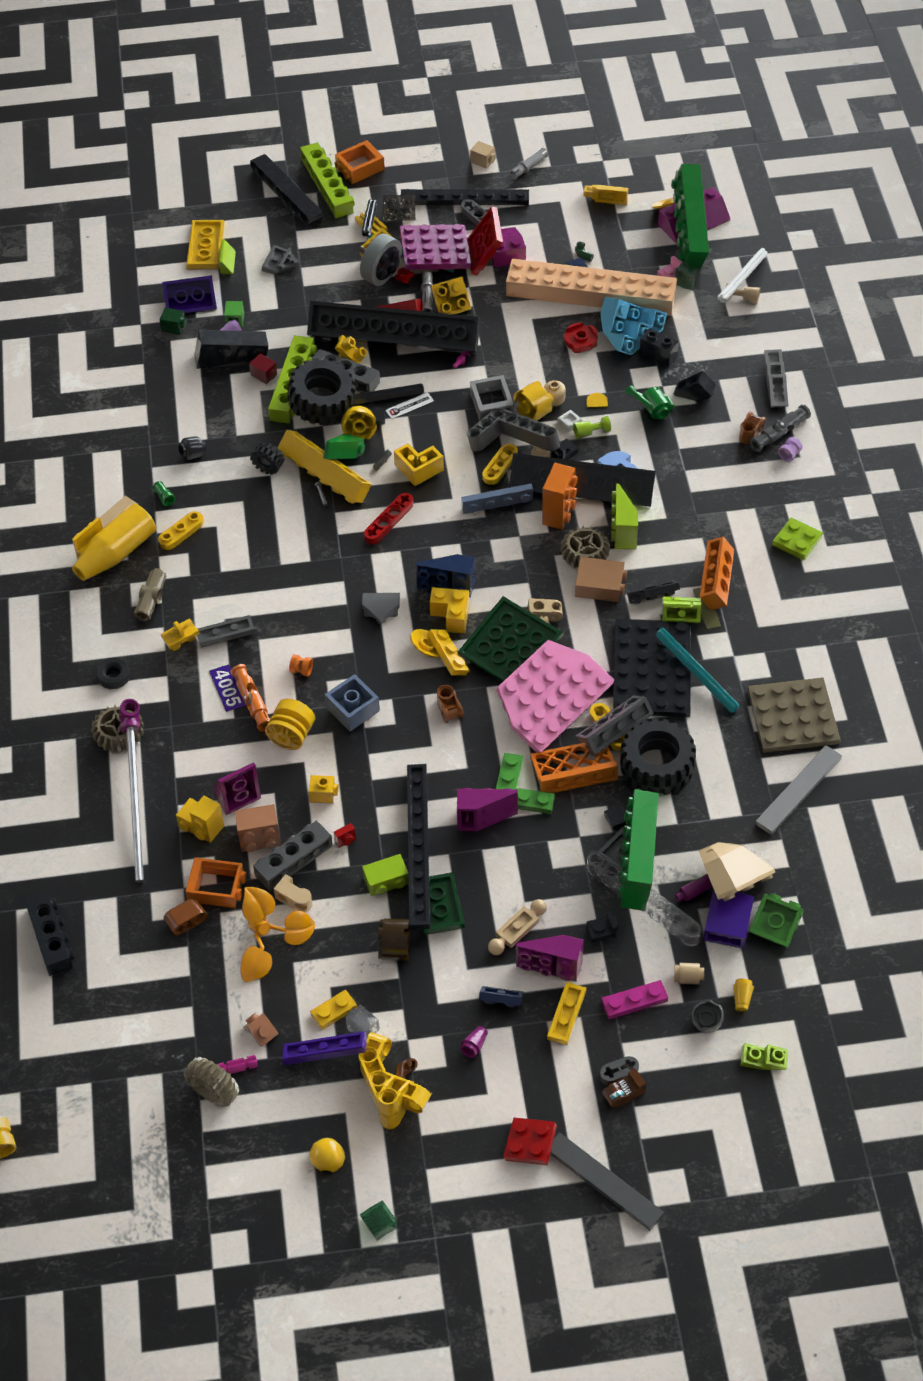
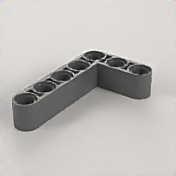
(514, 425)

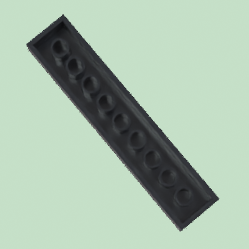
(394, 326)

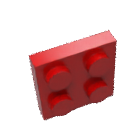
(530, 1141)

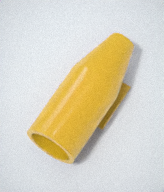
(105, 547)

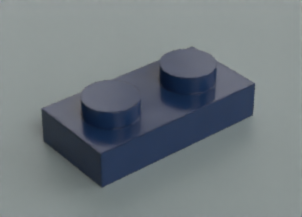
(491, 995)

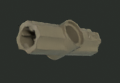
(150, 594)

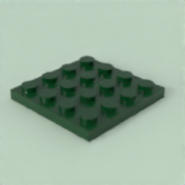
(507, 639)

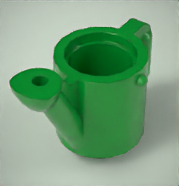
(654, 400)

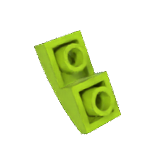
(764, 1058)

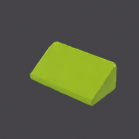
(226, 258)

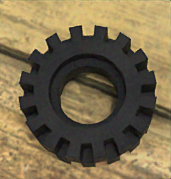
(267, 458)

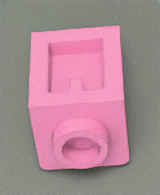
(669, 270)

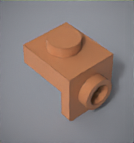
(260, 1028)

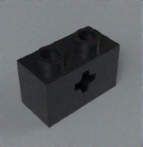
(659, 347)

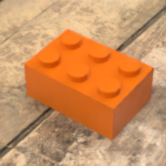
(559, 496)

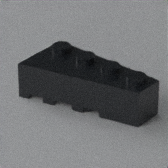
(228, 347)

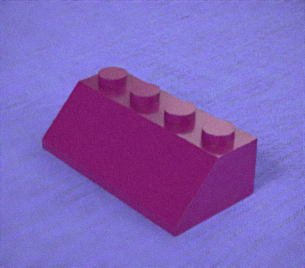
(715, 212)

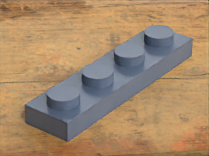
(497, 498)

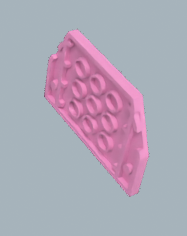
(551, 692)

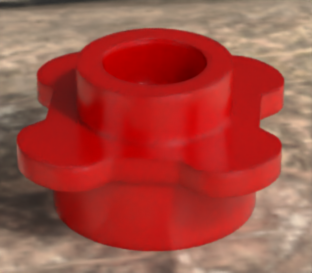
(403, 275)

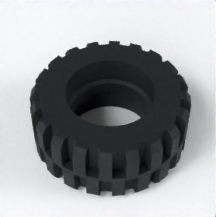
(326, 375)
(658, 736)

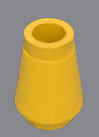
(742, 994)

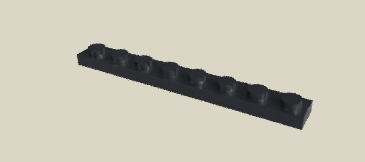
(480, 196)

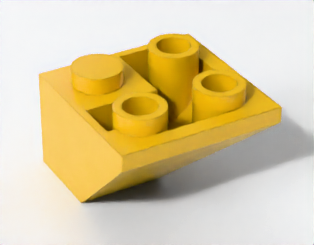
(451, 296)

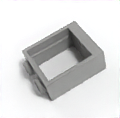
(488, 385)

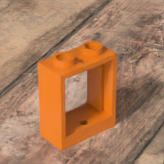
(372, 166)
(215, 867)

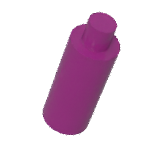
(694, 888)

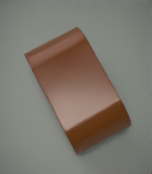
(185, 916)

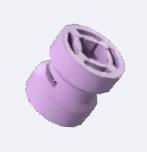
(790, 449)

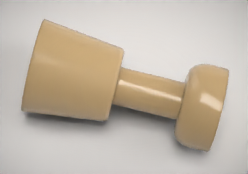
(749, 294)

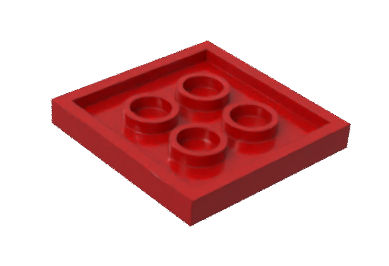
(484, 240)

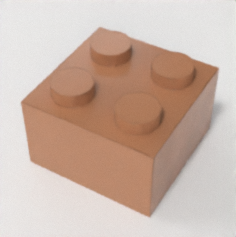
(257, 828)

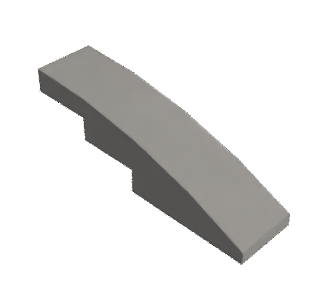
(776, 378)

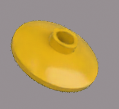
(662, 204)
(423, 643)

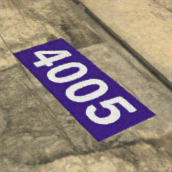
(227, 688)

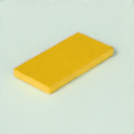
(205, 244)

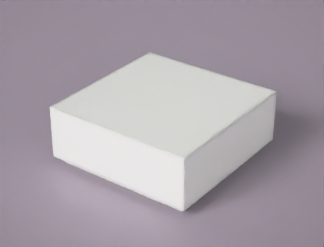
(567, 420)

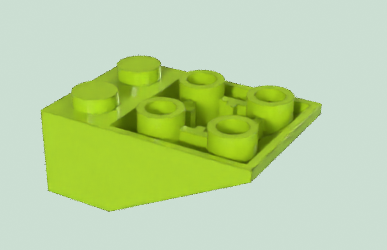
(625, 520)

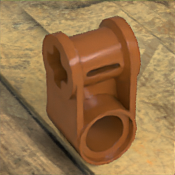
(751, 427)
(449, 706)

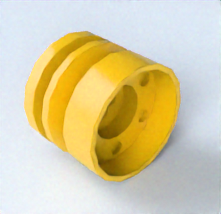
(290, 724)

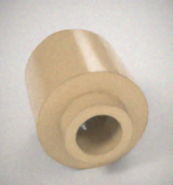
(688, 973)

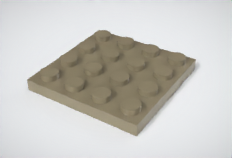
(793, 715)

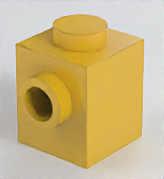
(322, 789)

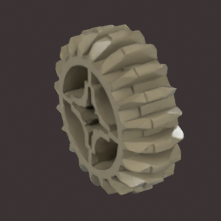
(584, 543)
(105, 732)
(211, 1082)

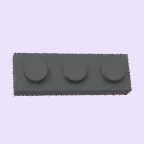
(225, 631)

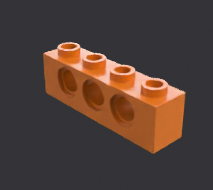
(717, 573)

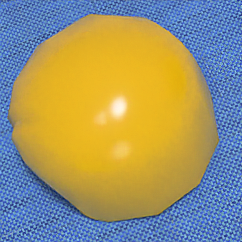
(327, 1155)

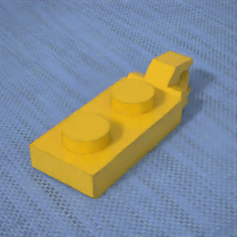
(607, 194)

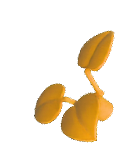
(255, 908)

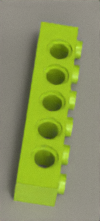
(327, 180)
(300, 350)

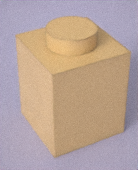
(482, 154)

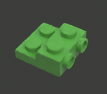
(776, 920)

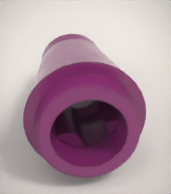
(473, 1042)

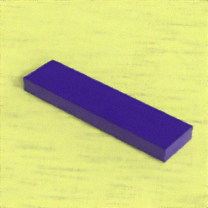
(324, 1048)

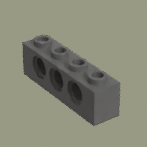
(365, 378)
(319, 840)

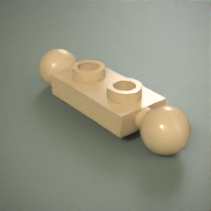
(517, 927)

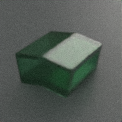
(686, 276)
(379, 1220)

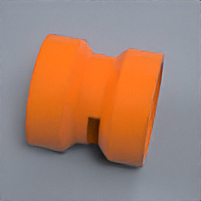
(300, 665)

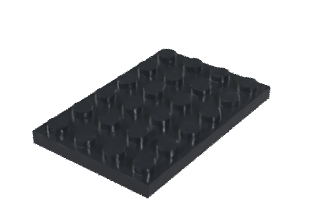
(649, 668)

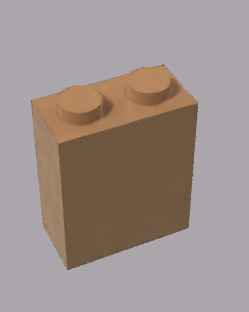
(600, 579)

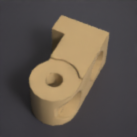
(546, 607)
(292, 895)

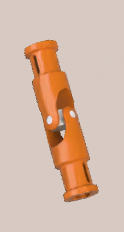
(251, 696)

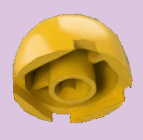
(359, 422)

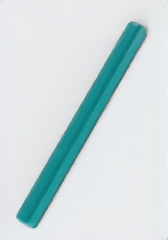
(700, 673)

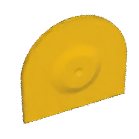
(597, 400)

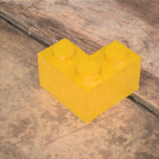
(418, 466)
(452, 605)
(201, 818)

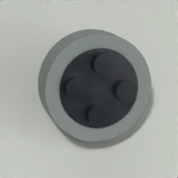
(380, 259)

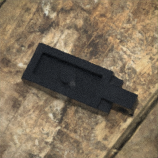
(651, 592)

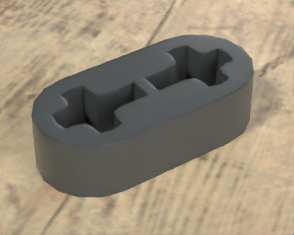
(618, 1069)

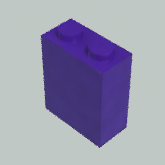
(728, 920)

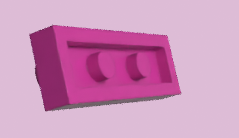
(634, 999)

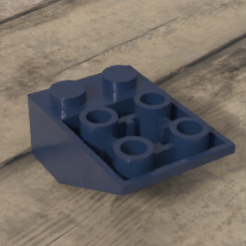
(447, 572)

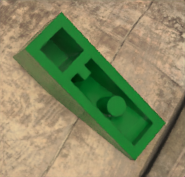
(344, 447)

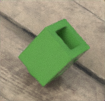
(234, 311)

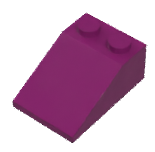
(512, 248)
(237, 789)

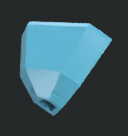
(627, 323)

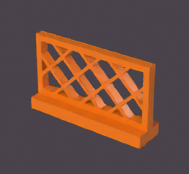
(577, 776)

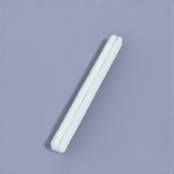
(742, 275)

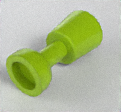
(585, 428)

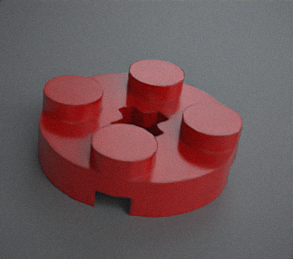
(581, 344)

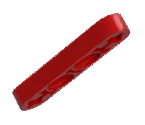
(385, 516)

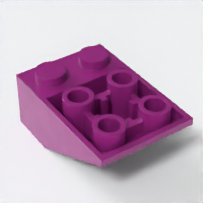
(484, 807)
(552, 956)

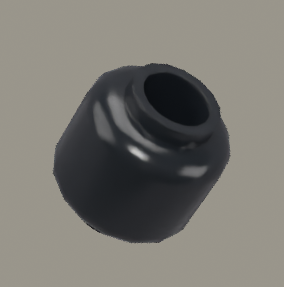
(191, 448)

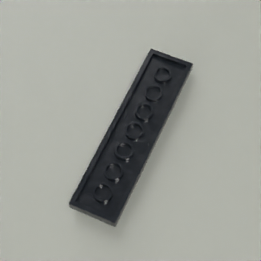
(593, 481)

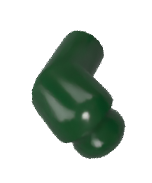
(581, 252)

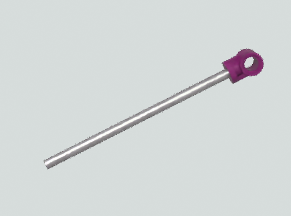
(130, 724)

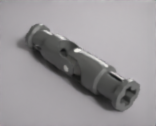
(781, 427)

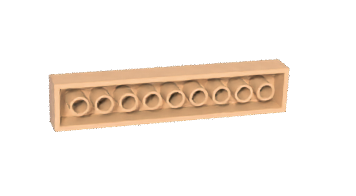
(588, 285)

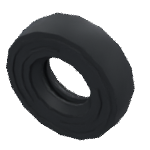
(112, 663)

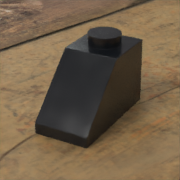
(695, 387)

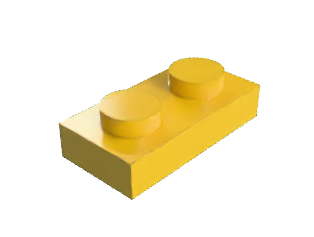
(333, 1009)

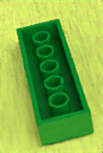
(690, 215)
(638, 850)

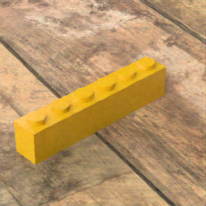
(329, 471)

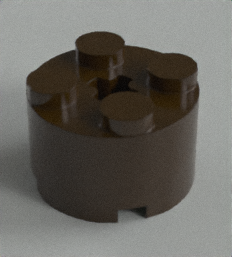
(394, 939)

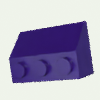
(190, 294)

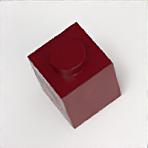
(263, 368)

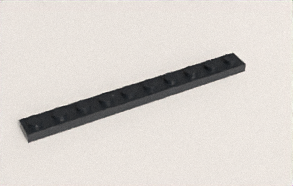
(418, 847)

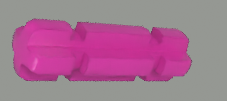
(239, 1064)

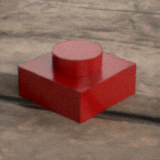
(345, 835)

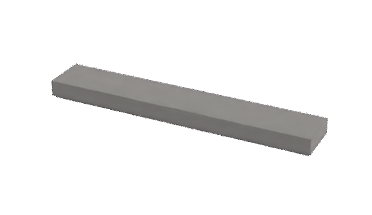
(798, 790)

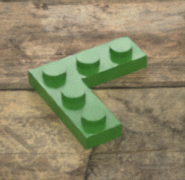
(527, 799)

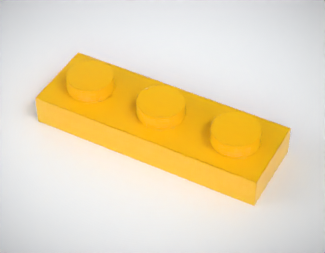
(448, 652)
(566, 1013)

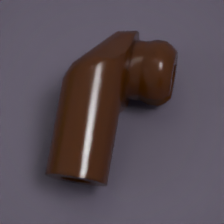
(406, 1067)

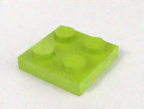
(797, 538)

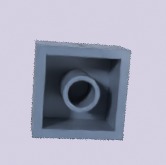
(352, 702)

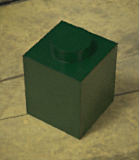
(173, 321)

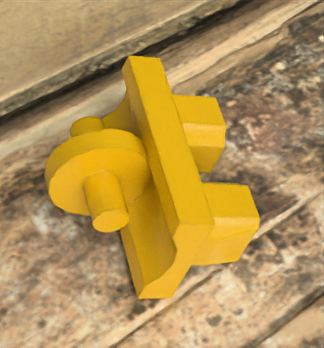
(348, 350)
(179, 634)

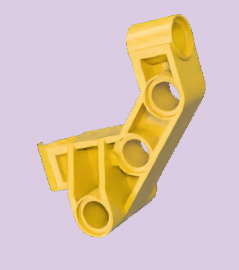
(395, 1093)

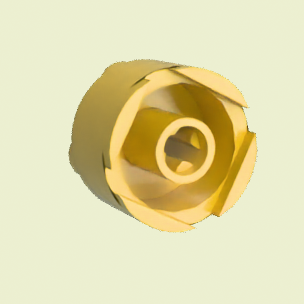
(533, 401)

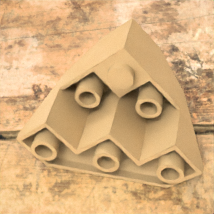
(733, 868)

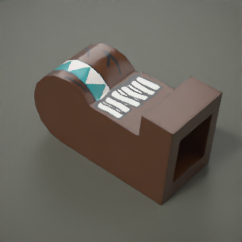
(625, 1089)

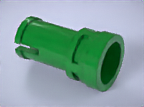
(165, 495)

